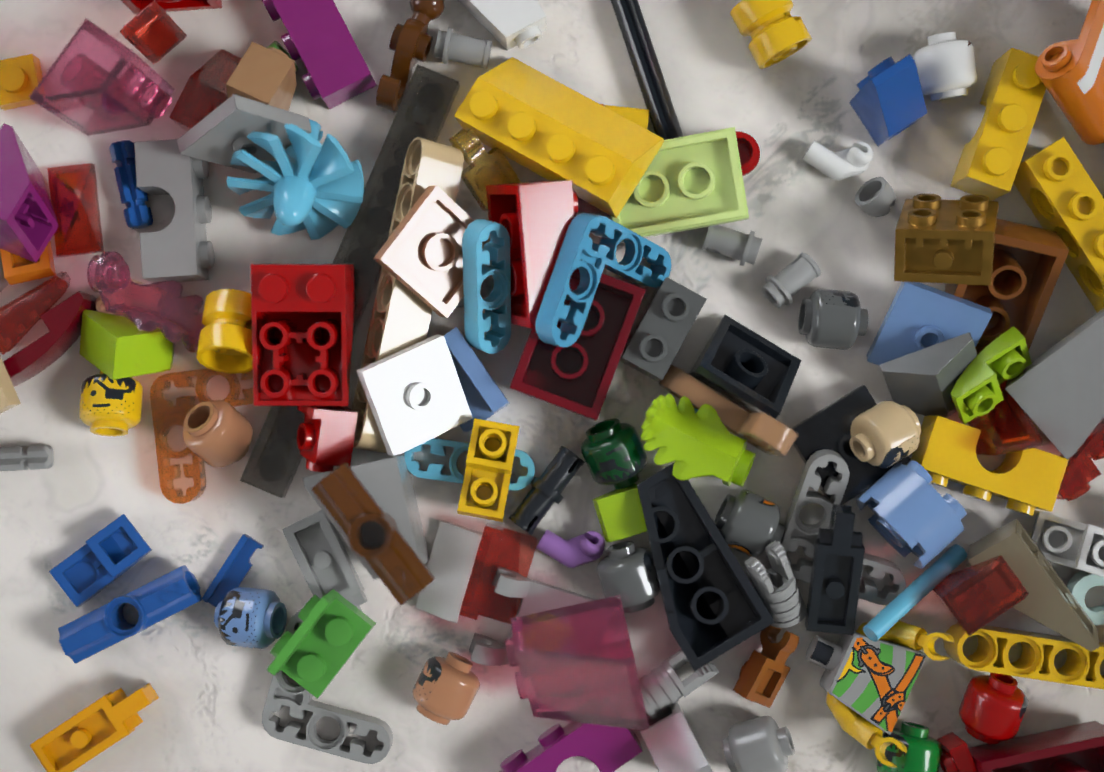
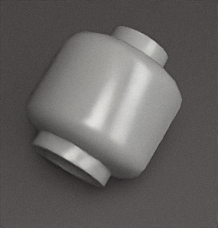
(758, 746)

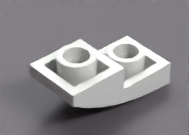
(1070, 542)

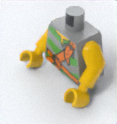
(873, 679)

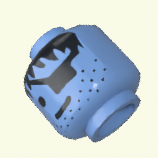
(250, 617)

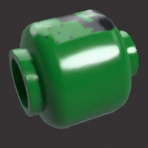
(922, 750)

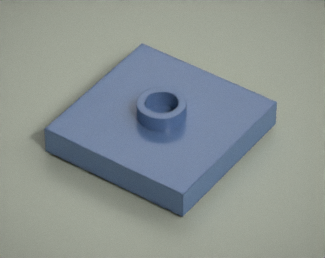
(923, 318)

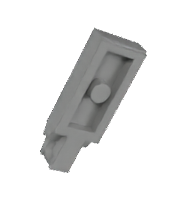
(324, 558)

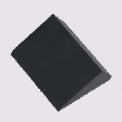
(746, 368)

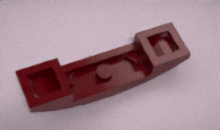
(64, 324)

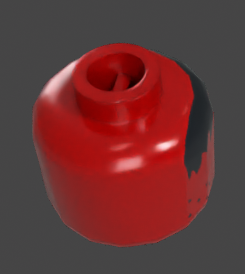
(993, 707)

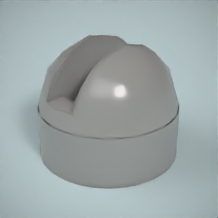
(876, 197)

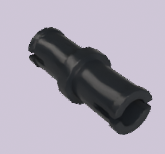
(546, 490)

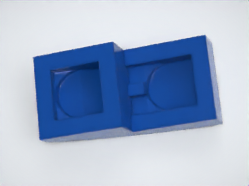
(100, 561)

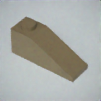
(1048, 596)

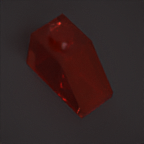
(204, 90)

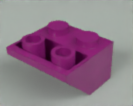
(25, 205)

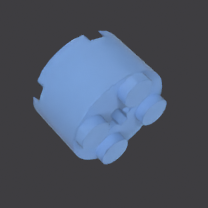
(913, 512)

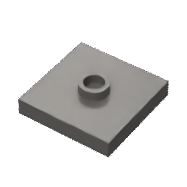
(227, 130)

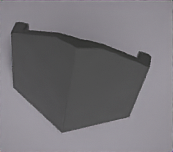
(928, 375)

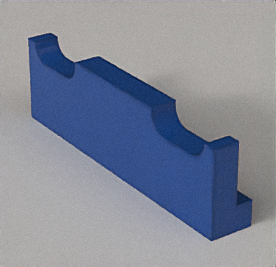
(233, 570)

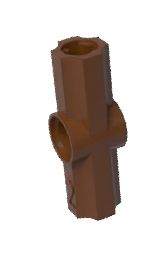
(351, 508)

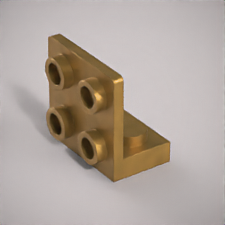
(946, 240)

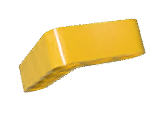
(1037, 656)

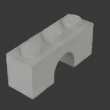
(181, 248)

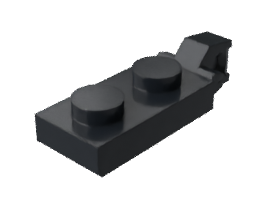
(835, 575)

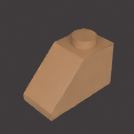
(264, 76)

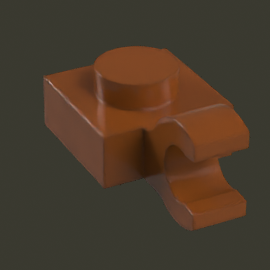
(766, 670)

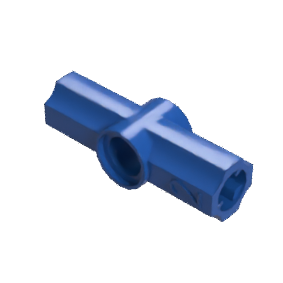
(107, 623)

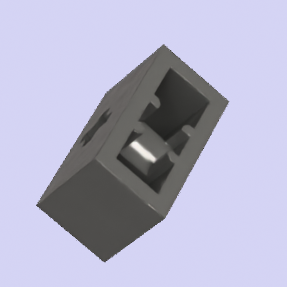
(663, 329)

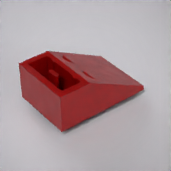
(302, 333)

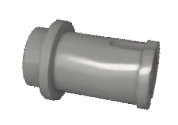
(462, 49)
(732, 243)
(790, 280)

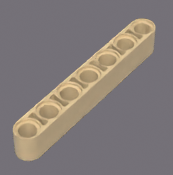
(397, 314)

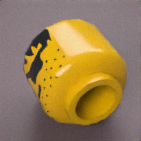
(110, 404)

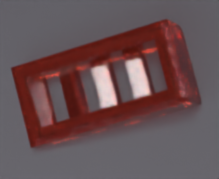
(153, 32)
(25, 311)

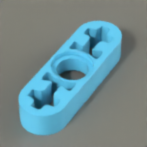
(475, 269)
(435, 469)

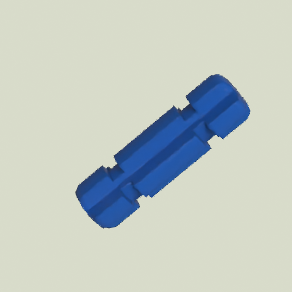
(137, 213)

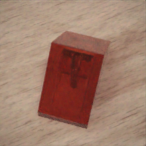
(980, 593)

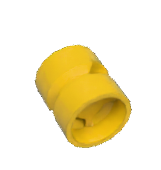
(772, 29)
(227, 338)

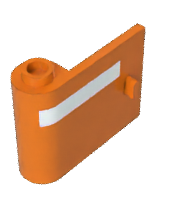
(1076, 76)

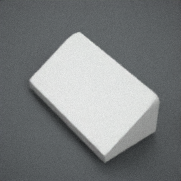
(451, 565)

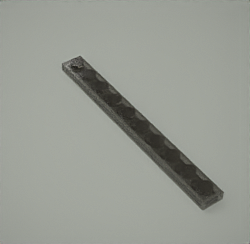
(419, 115)

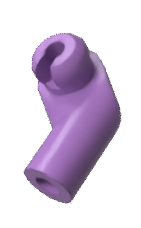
(574, 551)

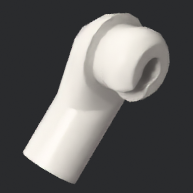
(841, 163)

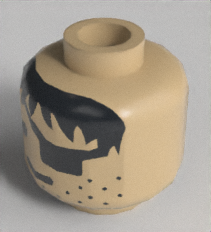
(885, 434)

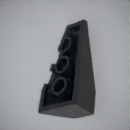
(700, 580)

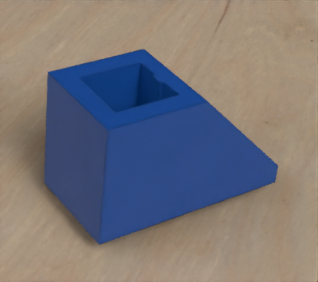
(890, 99)

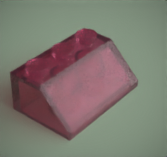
(102, 85)

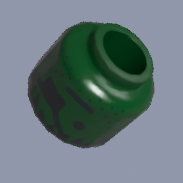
(614, 453)

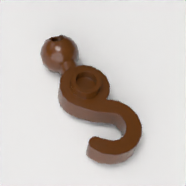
(410, 45)

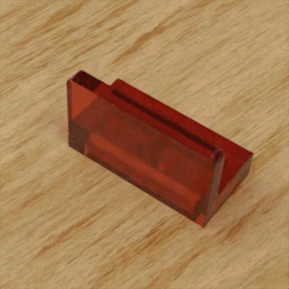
(497, 549)

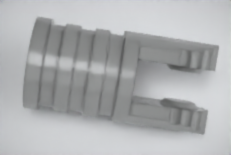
(777, 587)
(664, 687)

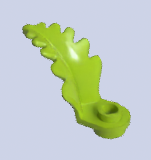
(695, 442)

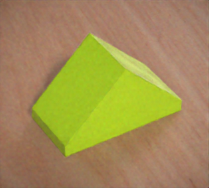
(121, 348)

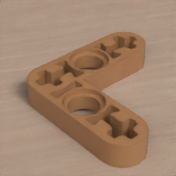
(756, 428)

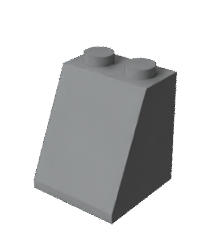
(394, 491)

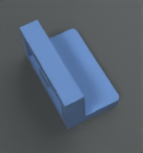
(477, 384)

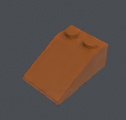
(1023, 279)

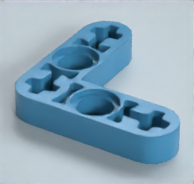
(591, 259)

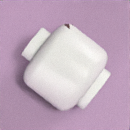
(946, 66)

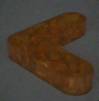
(167, 416)

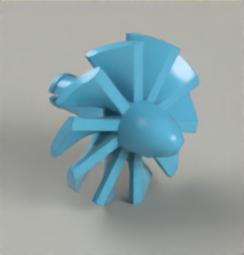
(309, 183)

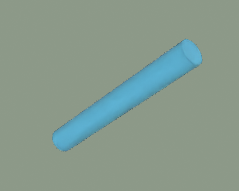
(914, 592)

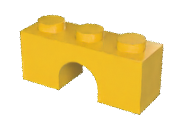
(1012, 104)
(1024, 478)

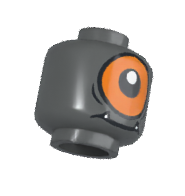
(749, 522)

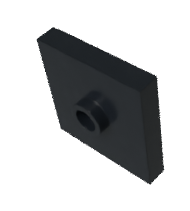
(831, 431)

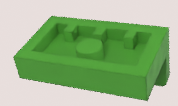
(322, 643)

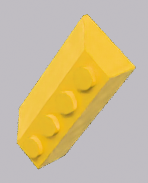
(559, 133)

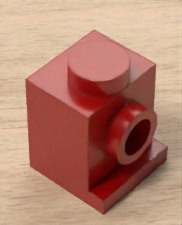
(326, 436)

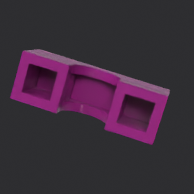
(604, 745)

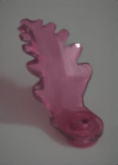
(146, 304)

